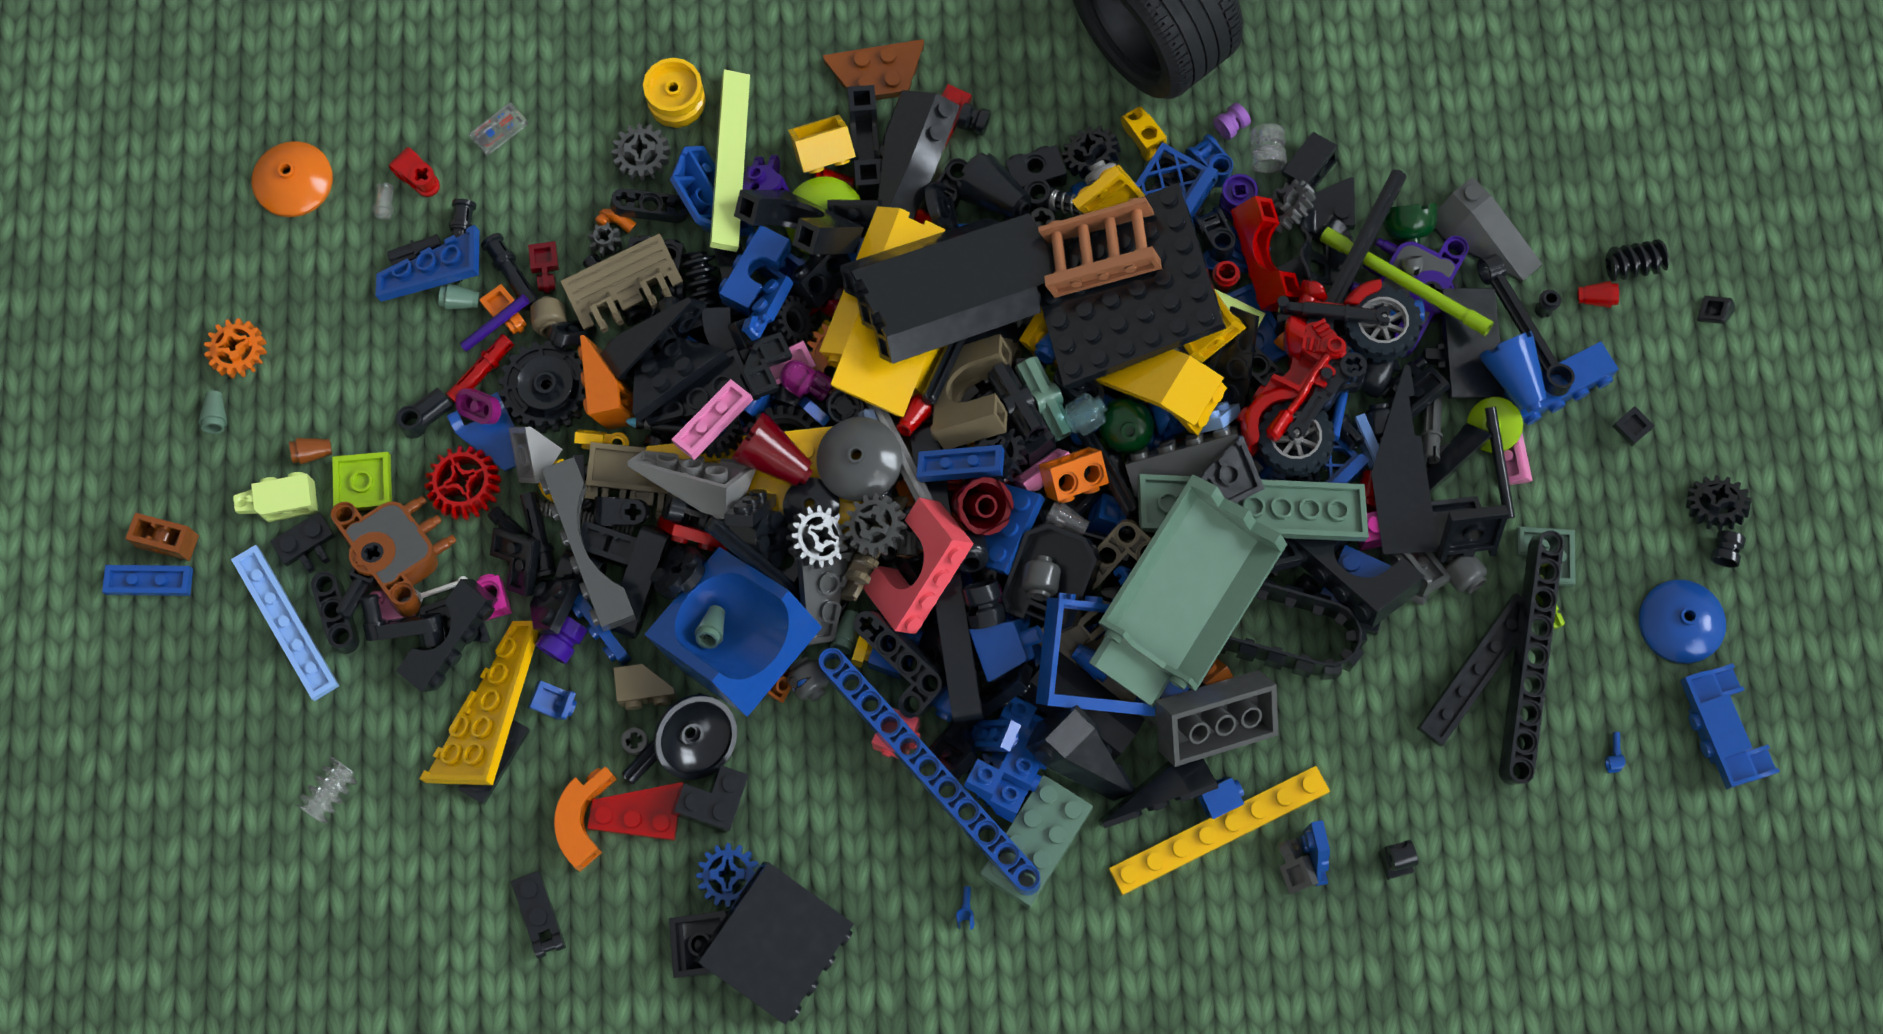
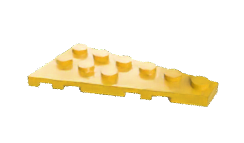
(486, 716)

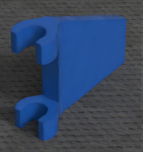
(491, 438)

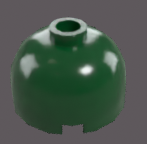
(1411, 222)
(1127, 425)

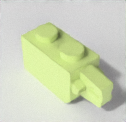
(279, 498)

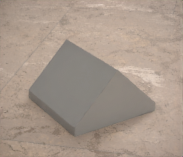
(532, 453)

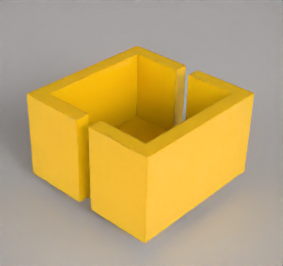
(822, 144)

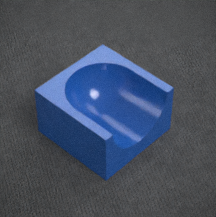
(760, 636)

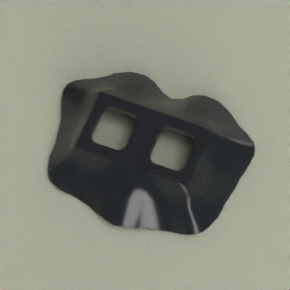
(1331, 260)

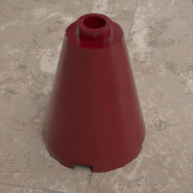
(773, 453)
(982, 505)

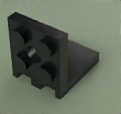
(1467, 527)

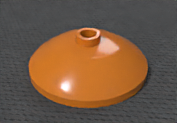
(298, 190)

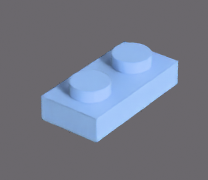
(1221, 416)

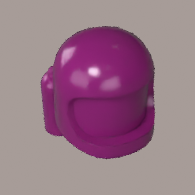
(804, 380)

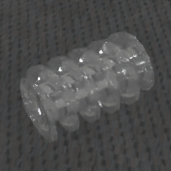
(327, 790)

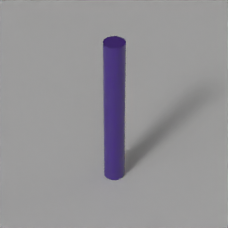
(494, 323)

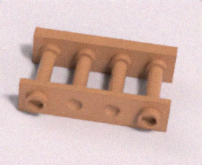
(1105, 271)

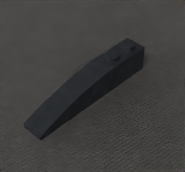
(913, 147)

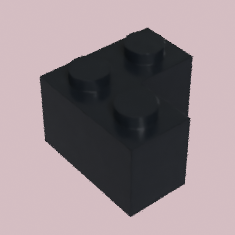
(712, 808)

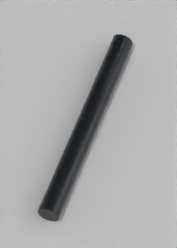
(1499, 460)

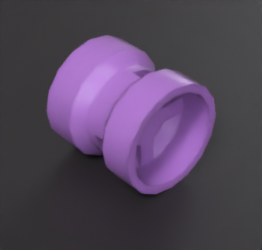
(1231, 121)

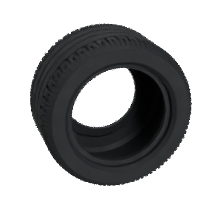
(1163, 43)

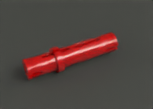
(488, 360)

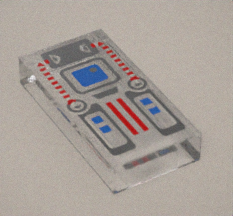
(498, 129)

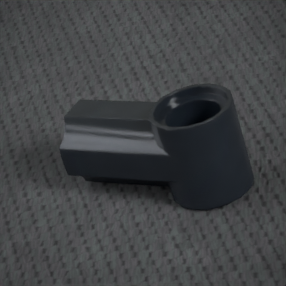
(425, 411)

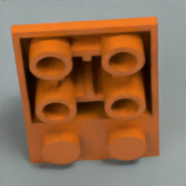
(607, 398)

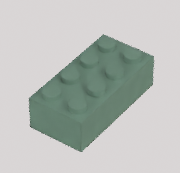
(1043, 834)

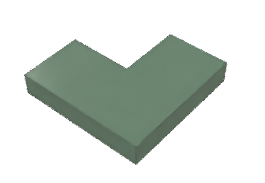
(1567, 574)

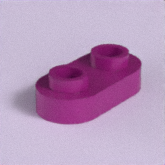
(478, 406)

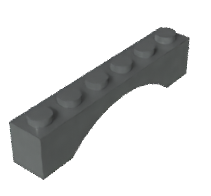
(568, 491)

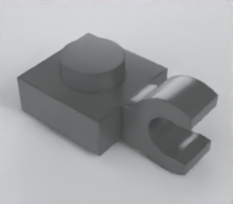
(1298, 870)

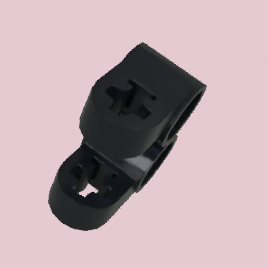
(681, 512)

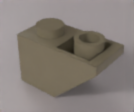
(640, 686)

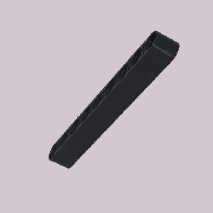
(1522, 668)

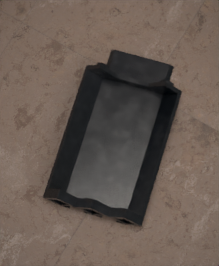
(950, 285)

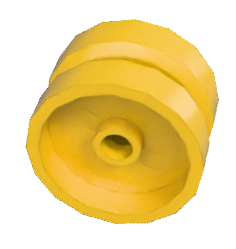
(674, 92)

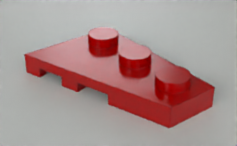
(685, 532)
(637, 813)

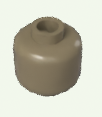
(545, 313)

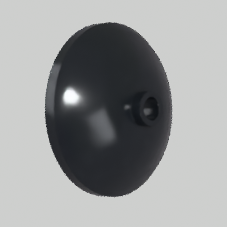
(706, 745)

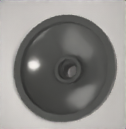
(872, 472)

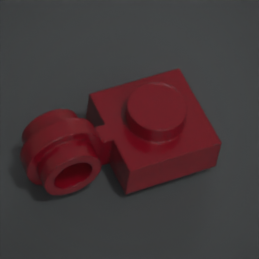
(542, 260)

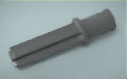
(1432, 431)

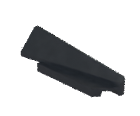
(1453, 456)

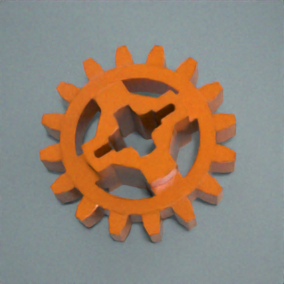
(230, 346)

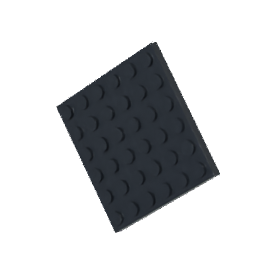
(1139, 315)

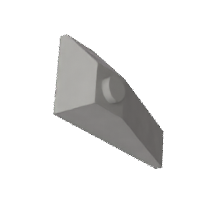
(702, 484)

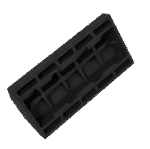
(1115, 727)

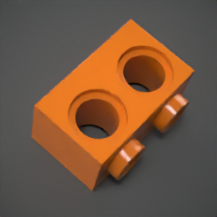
(1073, 469)

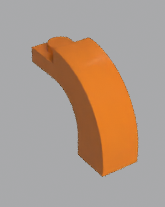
(570, 817)

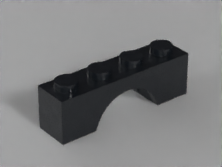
(864, 139)
(468, 608)

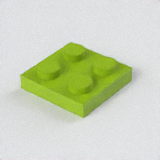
(362, 480)

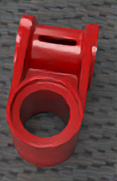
(415, 173)

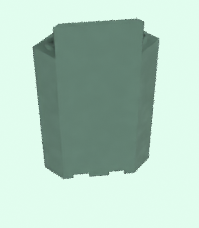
(1186, 593)

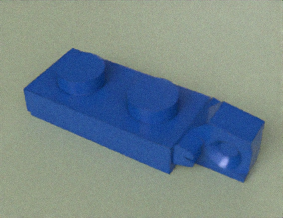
(767, 306)

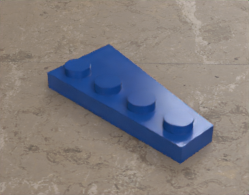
(432, 268)

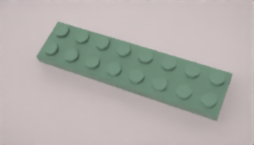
(1287, 507)

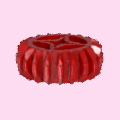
(452, 487)

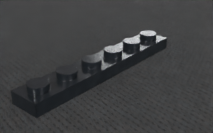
(1473, 674)

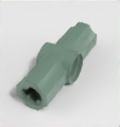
(1046, 396)

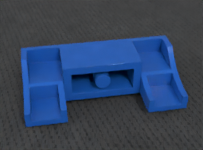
(1721, 729)
(1008, 786)

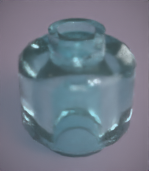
(1085, 414)

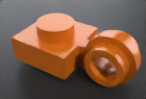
(498, 300)

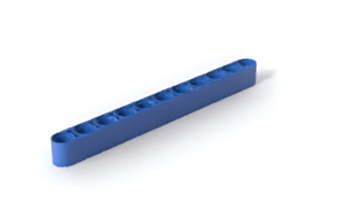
(934, 783)

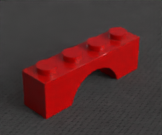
(1255, 224)

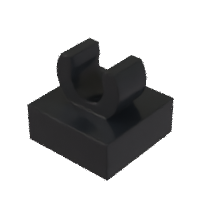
(1633, 426)

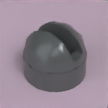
(1412, 265)

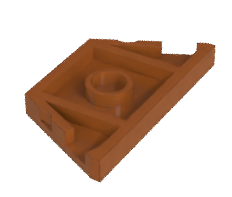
(885, 67)

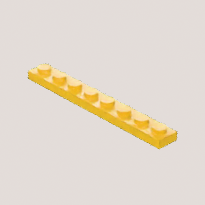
(1219, 831)

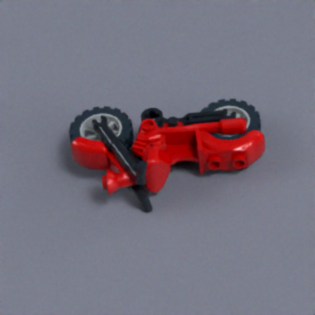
(1323, 369)

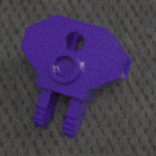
(764, 176)

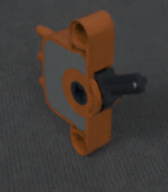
(388, 553)

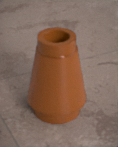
(309, 449)

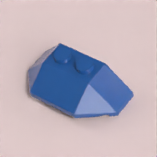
(694, 183)

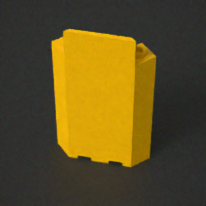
(854, 347)

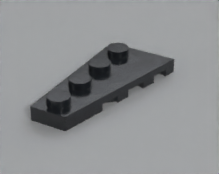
(1236, 360)

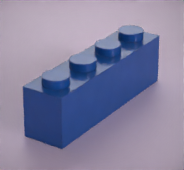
(1591, 369)

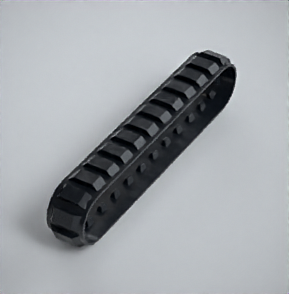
(1290, 597)

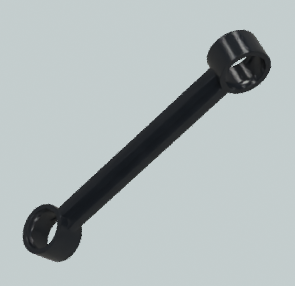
(1493, 272)

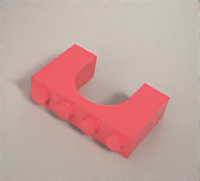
(944, 550)

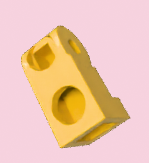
(1143, 131)

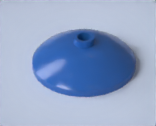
(1669, 632)

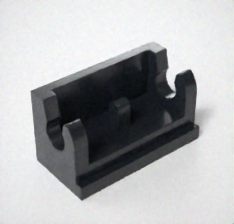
(1312, 161)

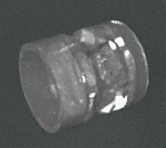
(1268, 148)

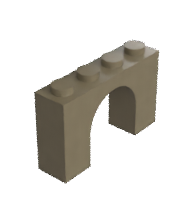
(966, 422)

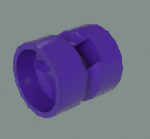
(1236, 191)
(561, 645)

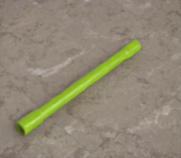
(1467, 316)

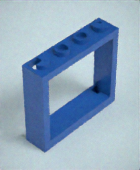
(1049, 661)

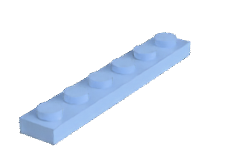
(285, 623)

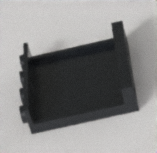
(775, 942)

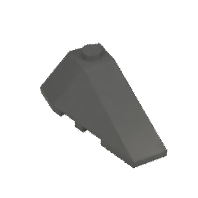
(1486, 228)

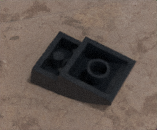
(688, 938)

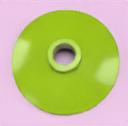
(1508, 416)

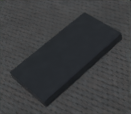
(1462, 346)

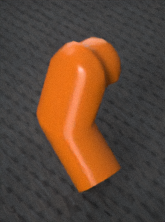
(608, 215)

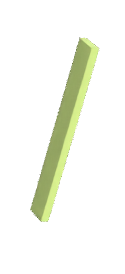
(729, 160)

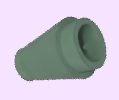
(457, 297)
(213, 413)
(711, 628)
(846, 635)

